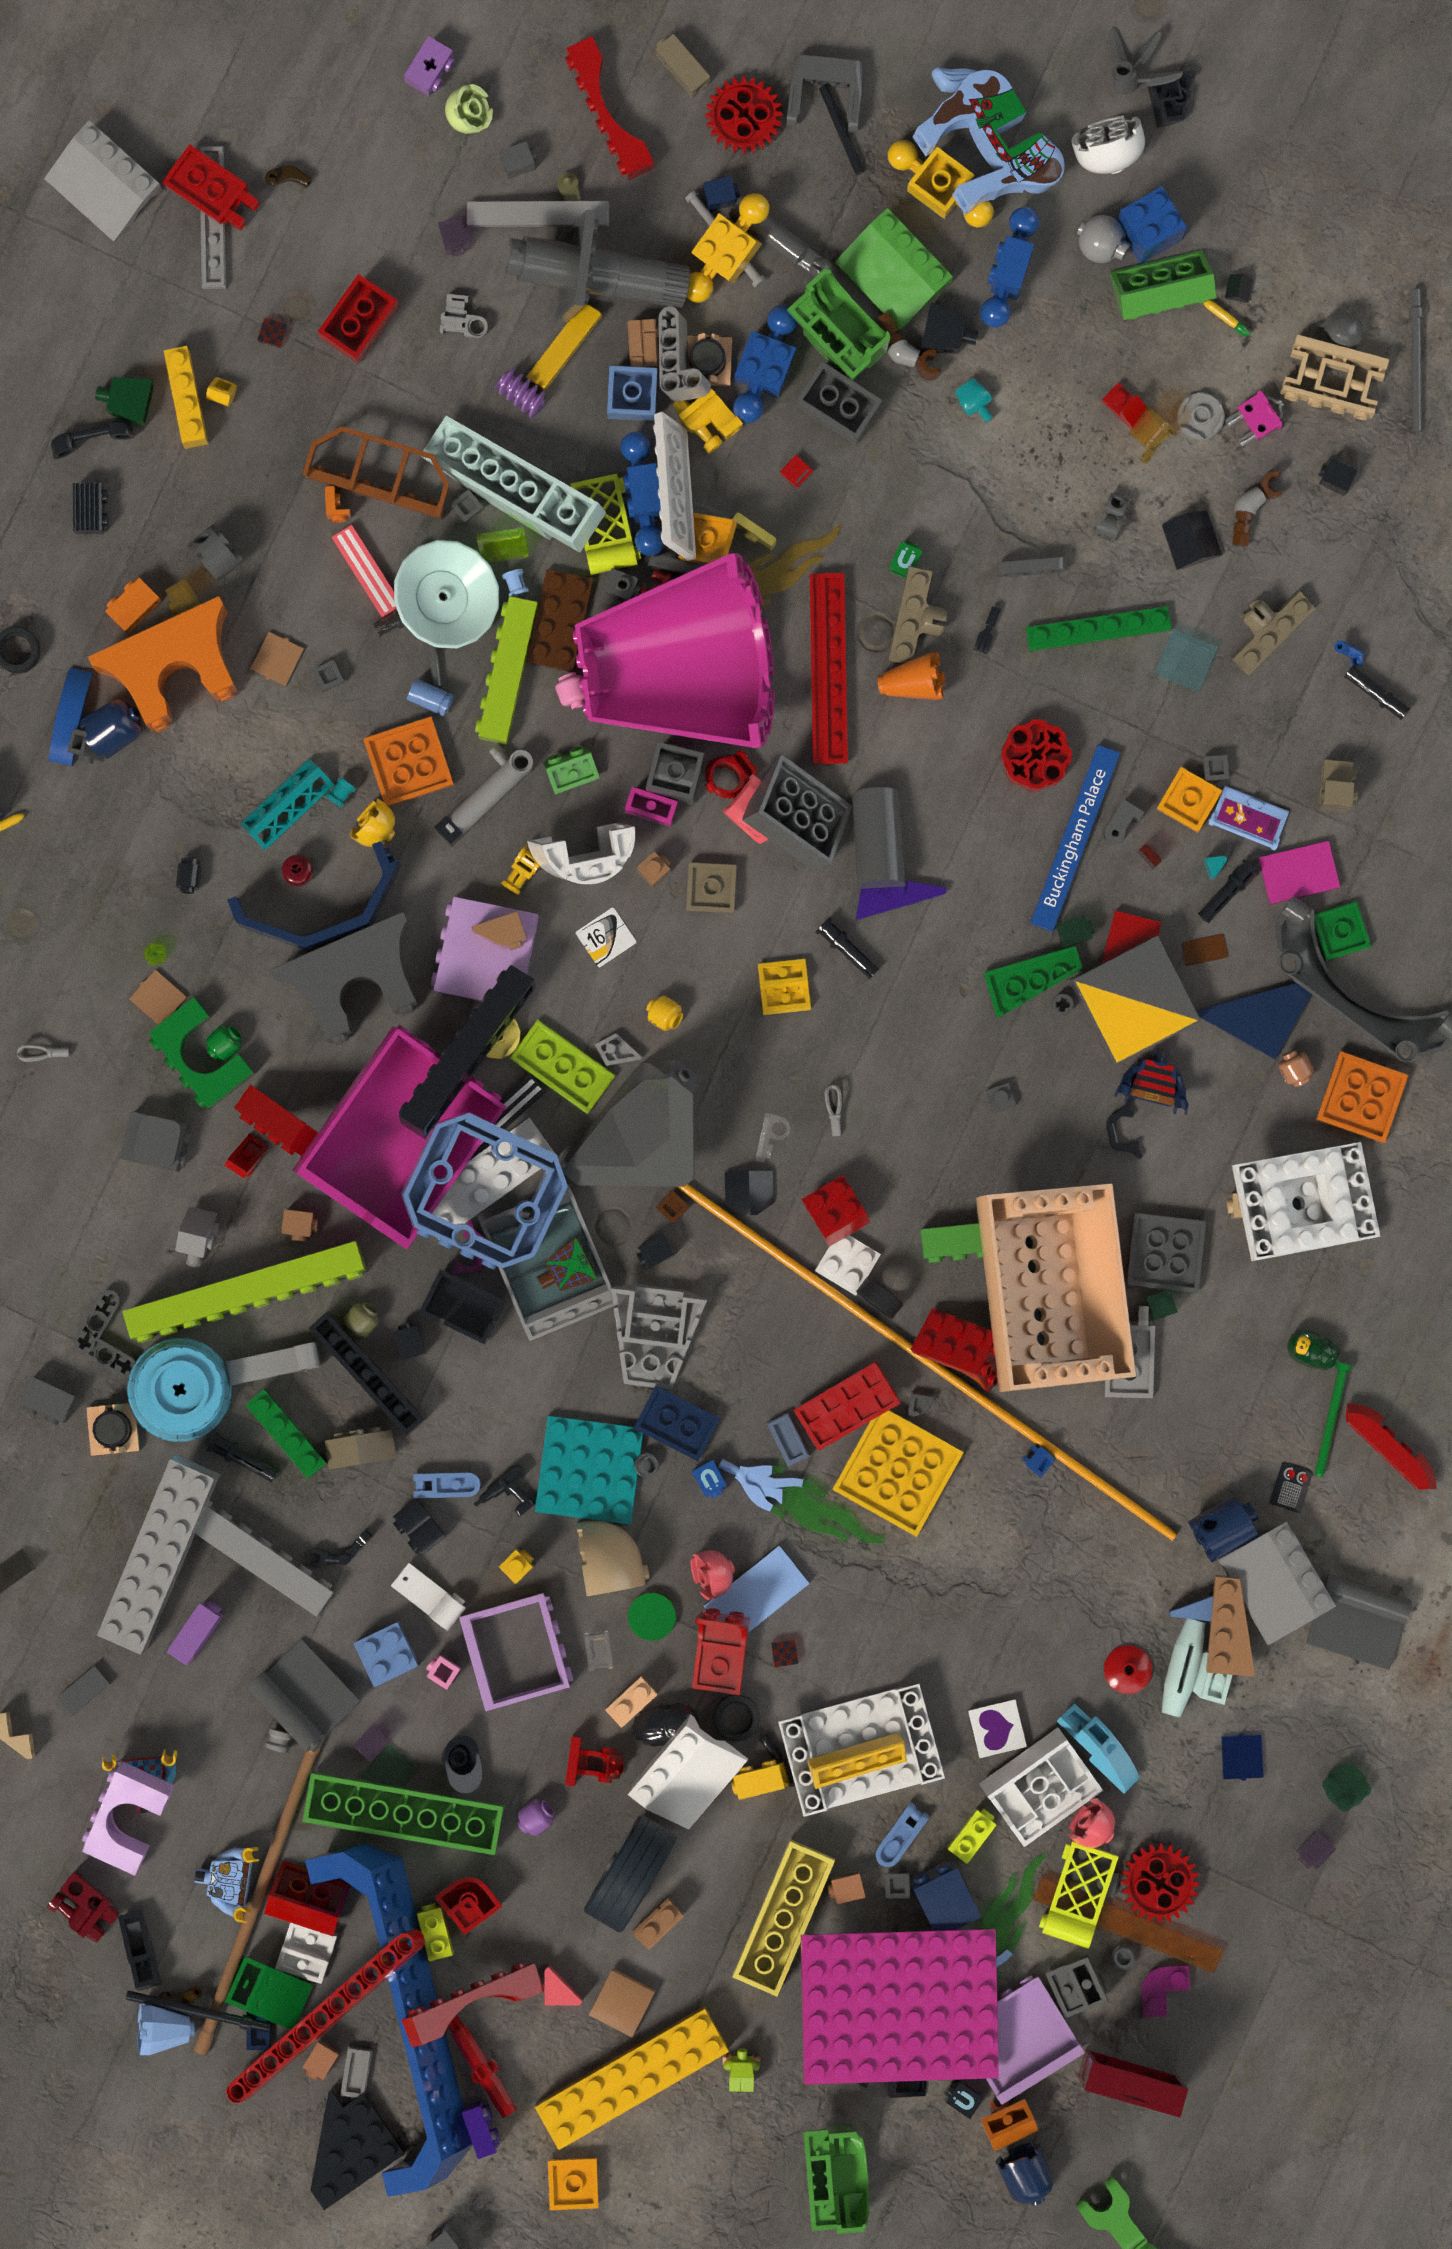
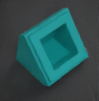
(1214, 865)

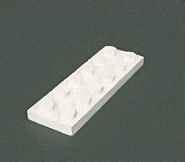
(674, 486)
(488, 1178)

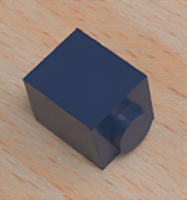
(720, 193)

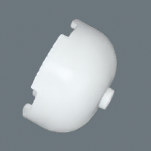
(1114, 156)

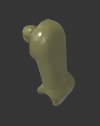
(569, 187)

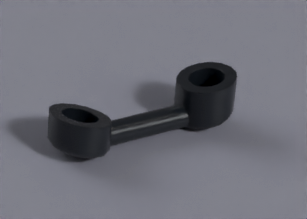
(65, 443)

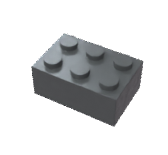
(838, 403)

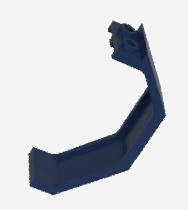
(324, 937)

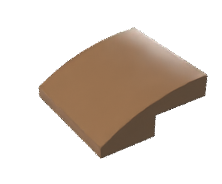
(622, 2002)

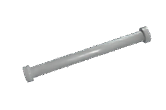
(709, 218)

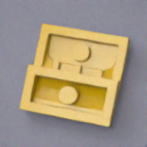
(784, 986)

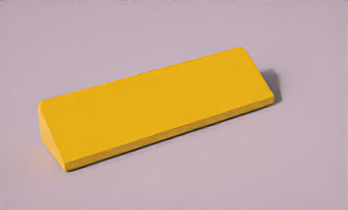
(564, 347)
(857, 1760)

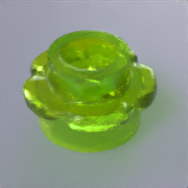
(155, 960)

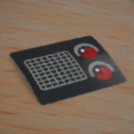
(1291, 1487)

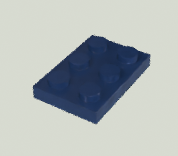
(676, 1423)

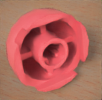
(713, 1572)
(1093, 1825)

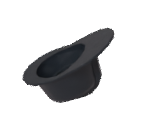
(462, 1764)

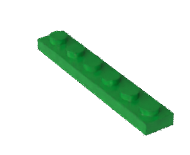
(1098, 629)

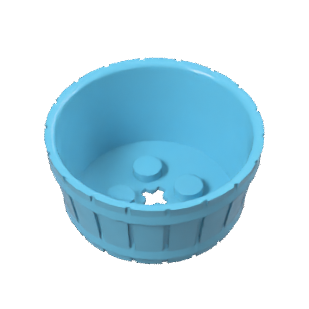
(153, 1395)

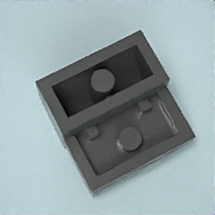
(1077, 1986)

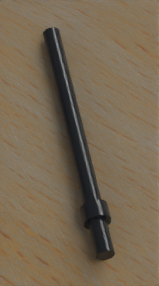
(244, 2021)

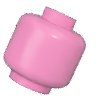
(569, 690)

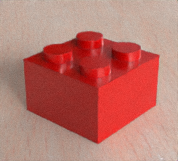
(836, 1210)

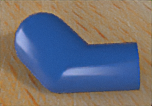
(1351, 651)

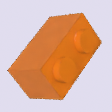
(132, 605)

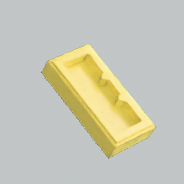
(754, 532)

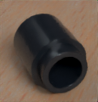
(188, 875)

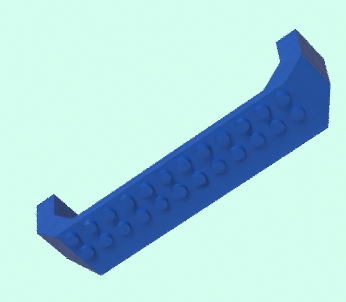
(386, 1885)

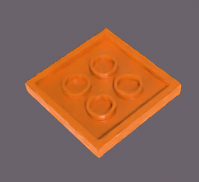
(408, 761)
(1362, 1097)

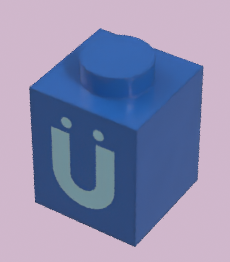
(709, 1479)

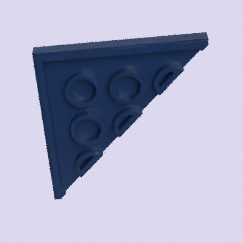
(1260, 1019)

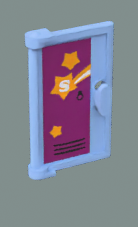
(1247, 820)

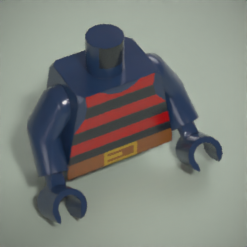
(1155, 1082)

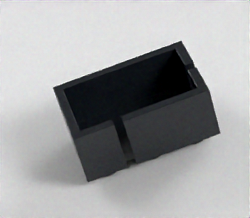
(462, 1306)

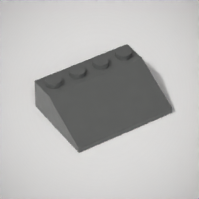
(798, 814)

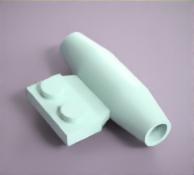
(1189, 1673)

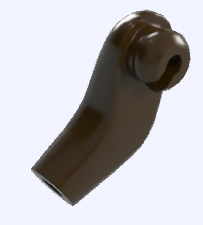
(286, 174)
(188, 1996)

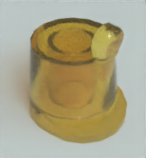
(1151, 432)

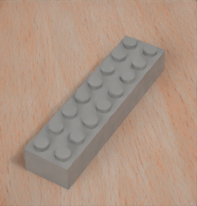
(158, 1554)

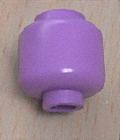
(535, 1817)

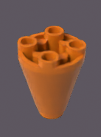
(915, 679)

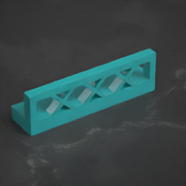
(283, 800)

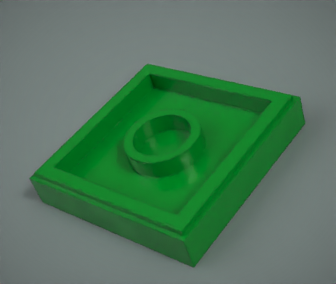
(1341, 931)

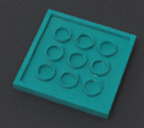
(588, 1470)

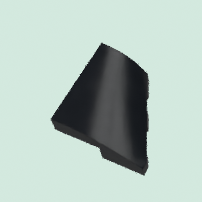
(1171, 100)

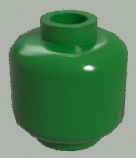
(224, 1042)

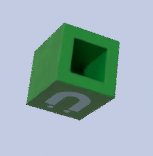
(906, 555)

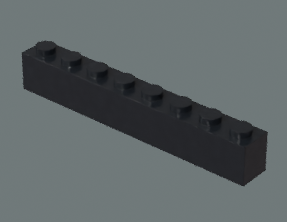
(467, 1051)

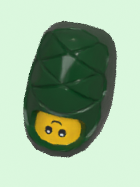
(1312, 1350)

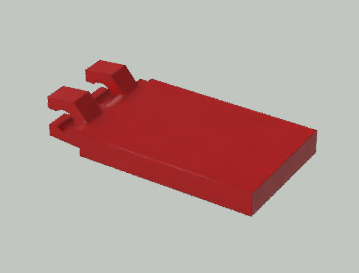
(209, 187)
(1127, 931)

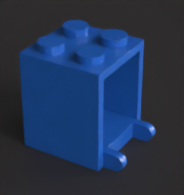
(1152, 225)

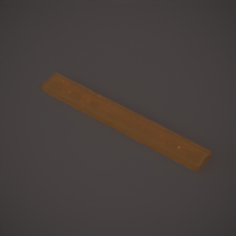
(1135, 1928)

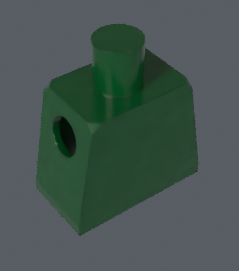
(128, 399)

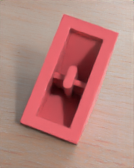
(558, 1990)

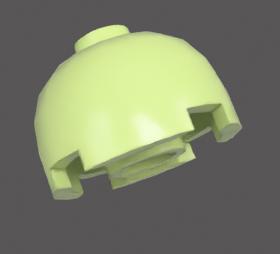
(468, 109)

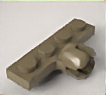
(914, 616)
(1269, 629)

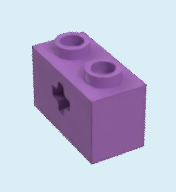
(430, 53)

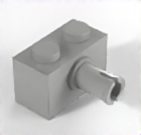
(197, 1234)

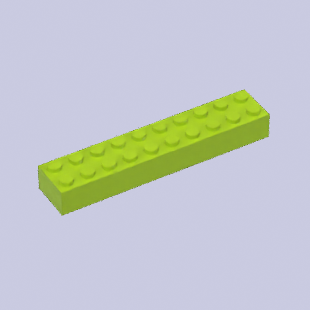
(244, 1291)

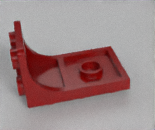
(958, 1346)
(720, 1651)

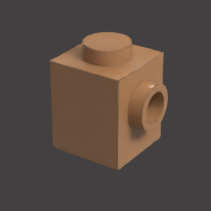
(654, 869)
(299, 1224)

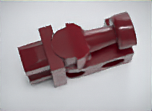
(90, 1907)

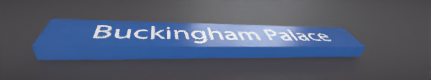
(1075, 838)

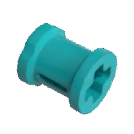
(340, 792)

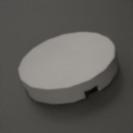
(1200, 416)

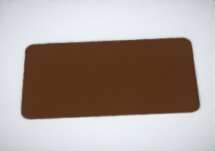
(1205, 949)

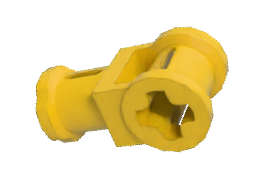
(521, 867)

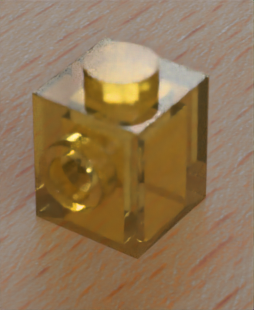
(182, 597)

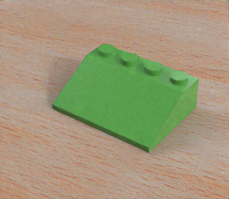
(894, 269)

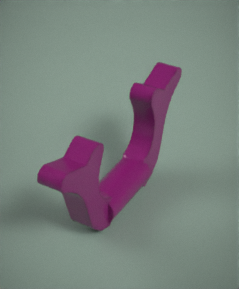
(476, 1267)

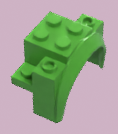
(839, 326)
(837, 2179)

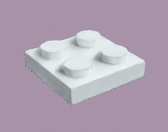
(848, 1263)

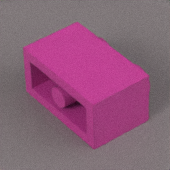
(651, 807)

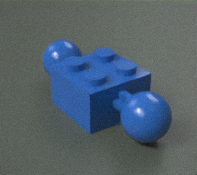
(1012, 265)
(764, 364)
(643, 486)

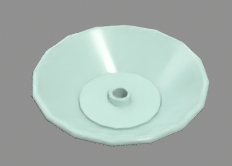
(468, 590)

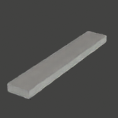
(534, 213)
(213, 237)

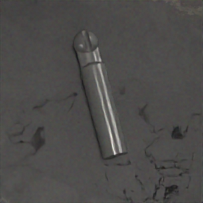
(786, 243)

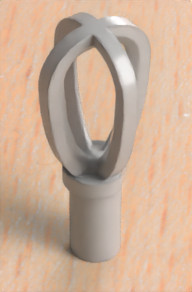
(50, 1052)
(834, 1117)

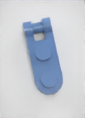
(446, 1485)
(900, 1836)

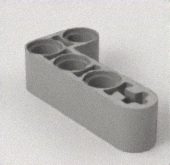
(671, 328)
(273, 1364)

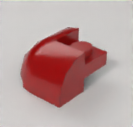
(468, 1902)

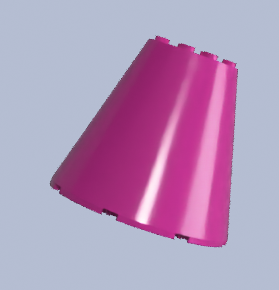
(683, 658)

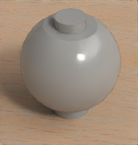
(1103, 239)

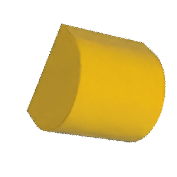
(221, 391)

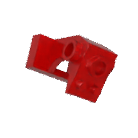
(578, 1762)

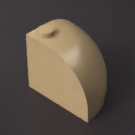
(609, 1558)

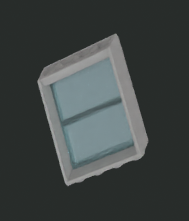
(549, 1308)

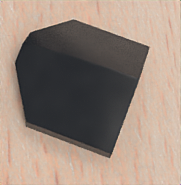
(749, 1191)

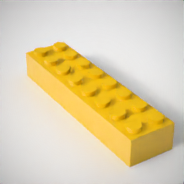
(631, 2077)

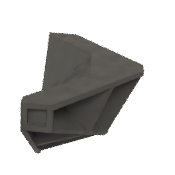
(641, 1132)

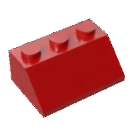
(306, 1904)

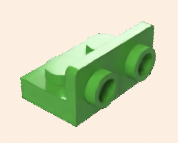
(571, 769)

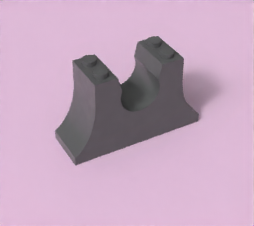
(331, 970)

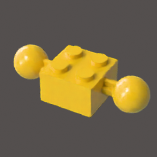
(937, 180)
(727, 247)

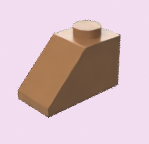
(503, 931)

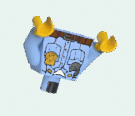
(229, 1880)

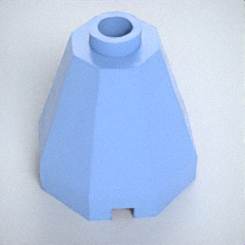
(161, 2029)

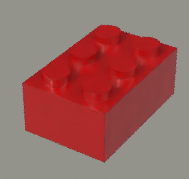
(358, 319)

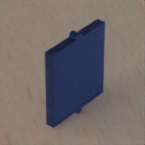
(1242, 1756)

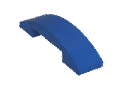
(69, 714)

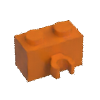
(1008, 2123)

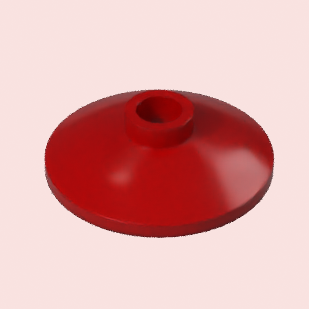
(1115, 1666)

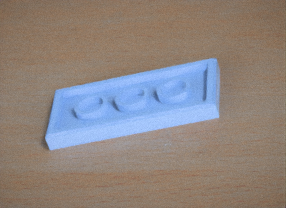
(762, 1588)

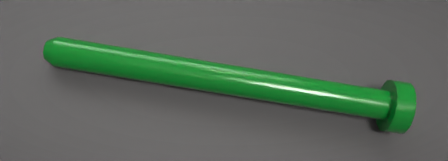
(1331, 1417)

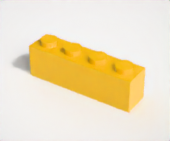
(186, 397)

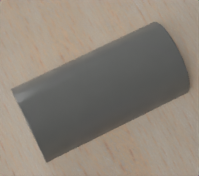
(878, 838)

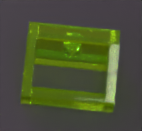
(503, 545)

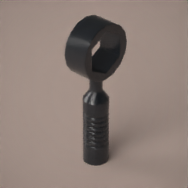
(774, 1752)

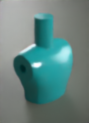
(974, 398)

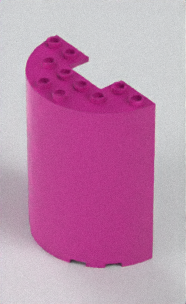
(367, 1154)

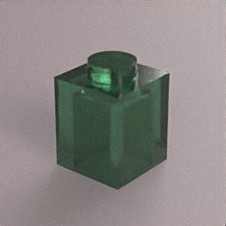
(1075, 931)
(1161, 1305)

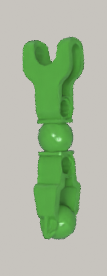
(1115, 2218)

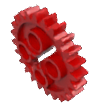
(728, 129)
(1148, 1901)

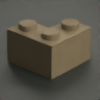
(1337, 786)
(360, 1447)

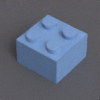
(632, 393)
(386, 1654)

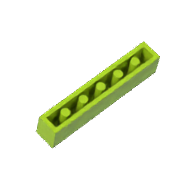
(508, 670)

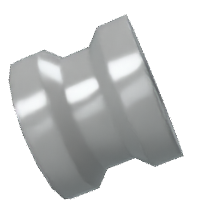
(278, 1740)

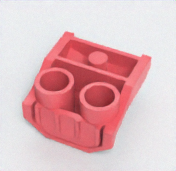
(738, 806)

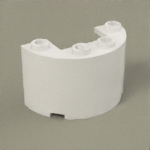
(615, 846)

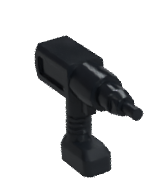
(507, 1484)

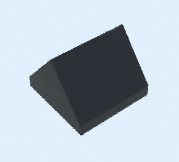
(1238, 288)

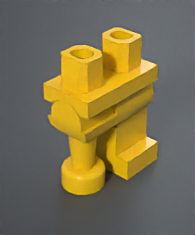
(705, 411)

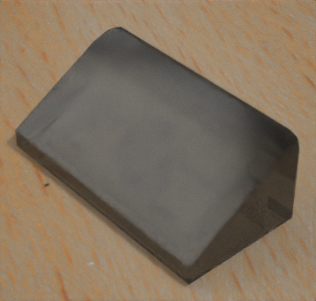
(14, 1570)

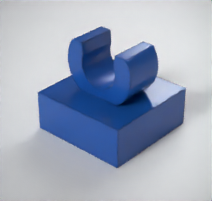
(1040, 1461)

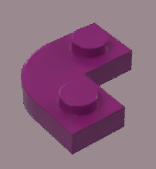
(1158, 1983)

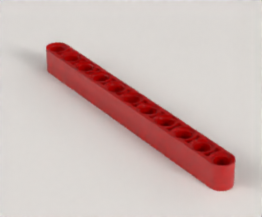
(334, 2011)

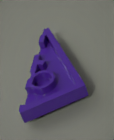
(880, 900)

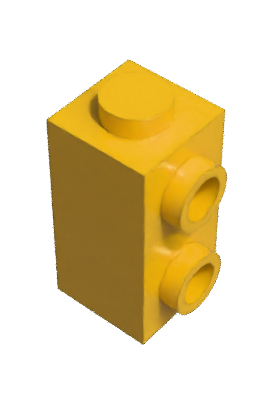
(517, 1565)
(758, 1781)

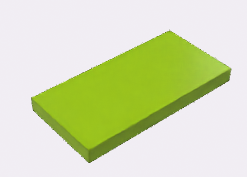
(562, 1066)

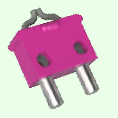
(1260, 416)

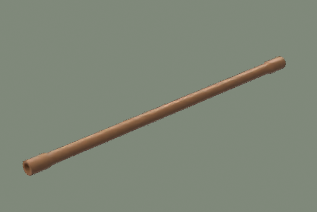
(207, 2032)

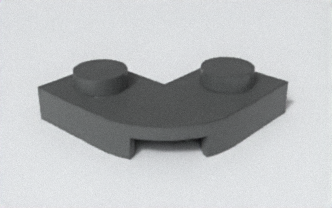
(1088, 1871)

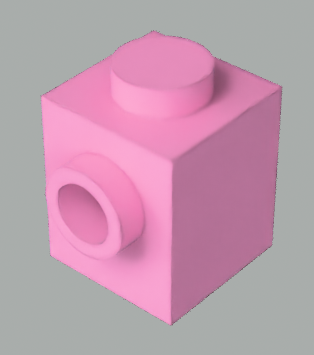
(442, 1671)

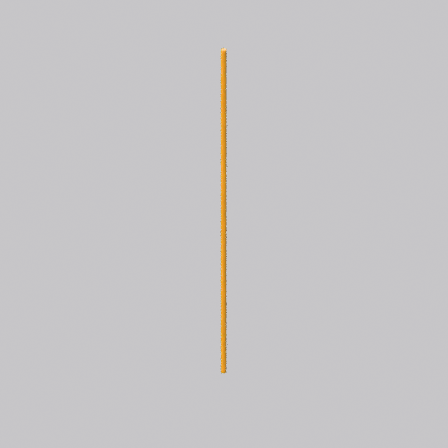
(936, 1367)

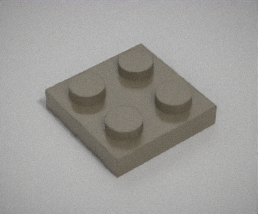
(711, 888)

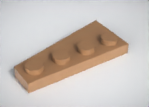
(1229, 1637)

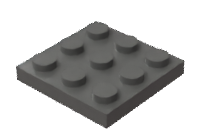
(1166, 1253)

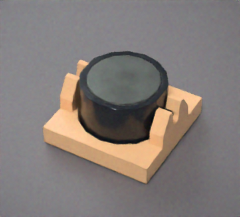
(710, 356)
(112, 1429)

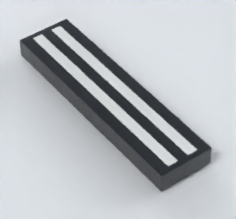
(517, 1102)

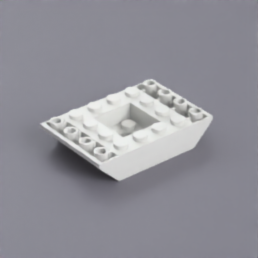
(1332, 1196)

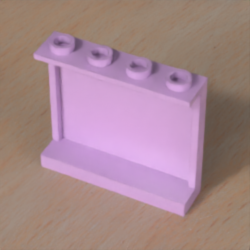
(472, 963)
(1030, 2039)

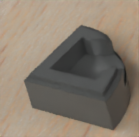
(919, 1404)

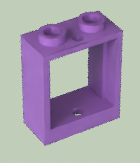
(196, 1632)

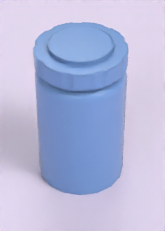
(430, 697)

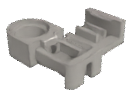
(456, 317)

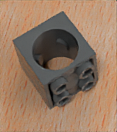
(675, 773)

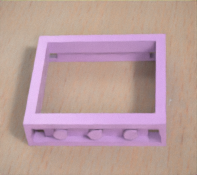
(477, 1661)

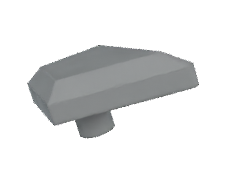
(616, 1051)

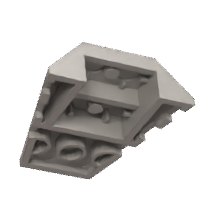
(654, 1331)

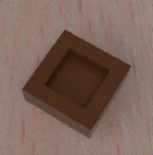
(672, 1207)

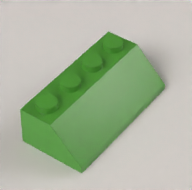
(1163, 284)

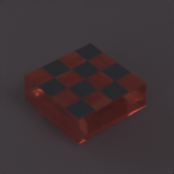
(272, 333)
(1149, 856)
(784, 1653)

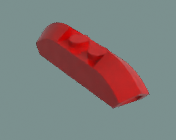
(1367, 1424)

